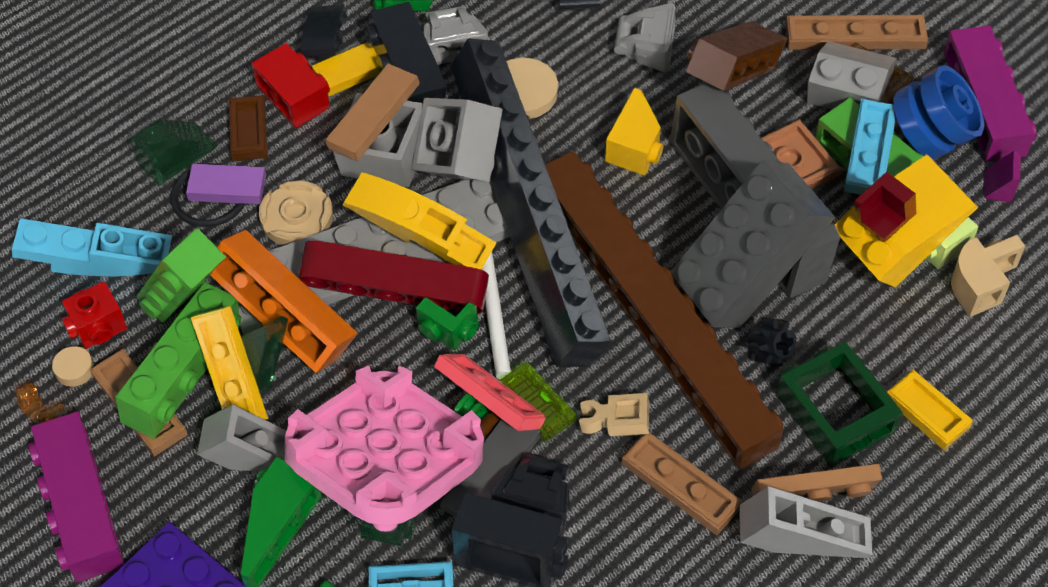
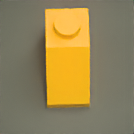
(635, 136)

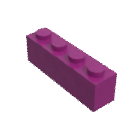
(980, 61)
(76, 498)

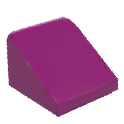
(1003, 178)

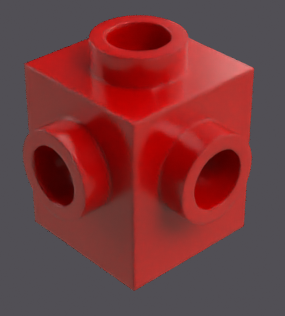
(93, 315)

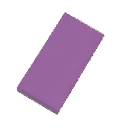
(226, 184)

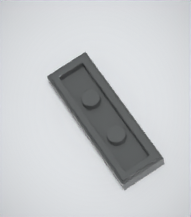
(500, 453)

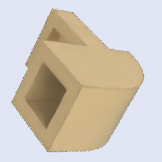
(979, 273)

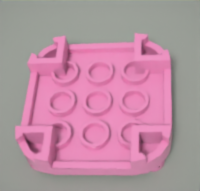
(384, 448)

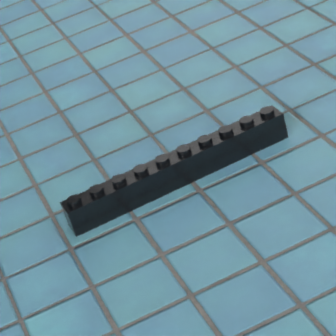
(533, 212)

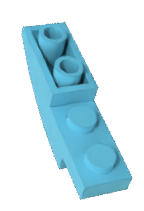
(86, 252)

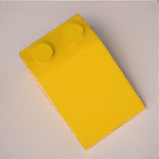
(939, 209)

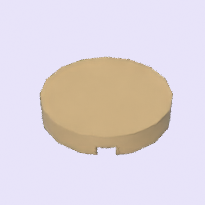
(535, 85)
(295, 212)

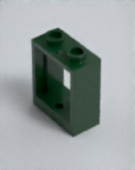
(855, 437)

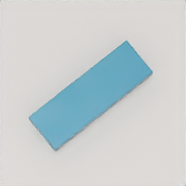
(870, 145)

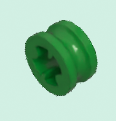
(469, 403)

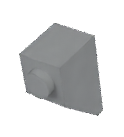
(241, 440)

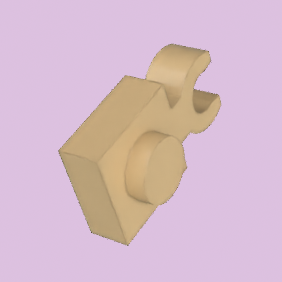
(622, 415)

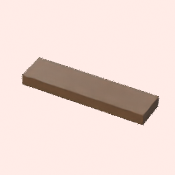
(866, 30)

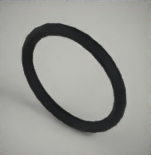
(194, 221)

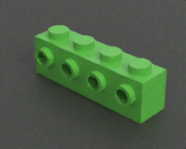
(170, 368)

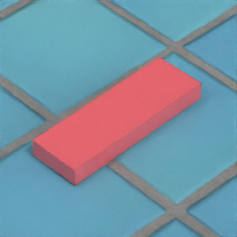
(490, 392)

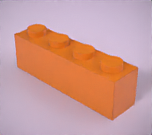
(274, 291)

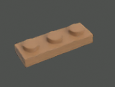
(820, 485)

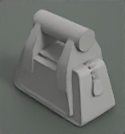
(448, 31)
(650, 36)

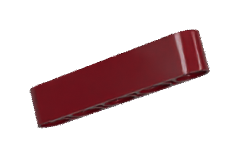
(391, 276)

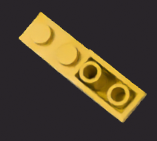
(419, 219)

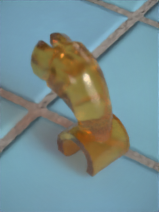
(32, 406)

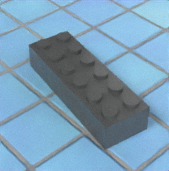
(722, 154)

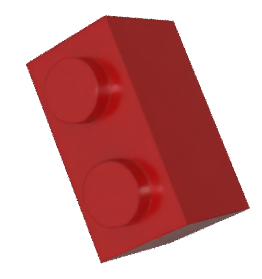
(291, 85)

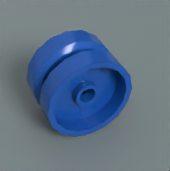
(938, 112)

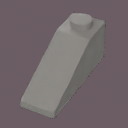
(804, 526)

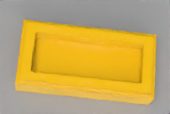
(929, 409)

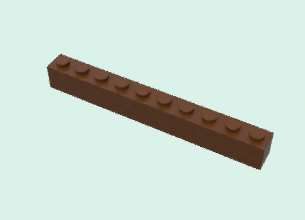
(664, 316)

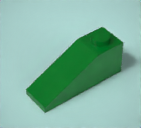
(277, 512)

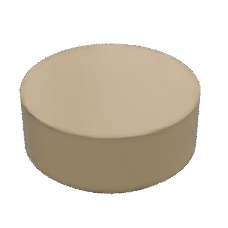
(72, 366)

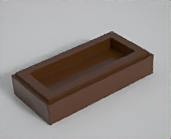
(248, 128)

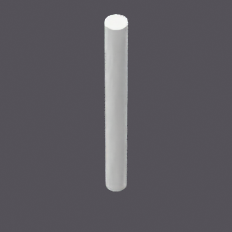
(495, 322)

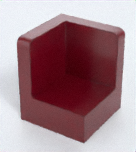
(885, 207)

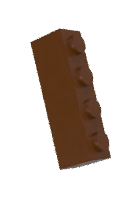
(735, 55)

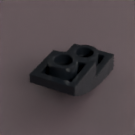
(322, 31)

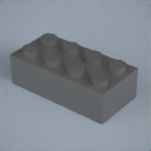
(751, 244)

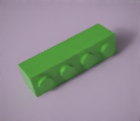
(837, 132)
(179, 276)

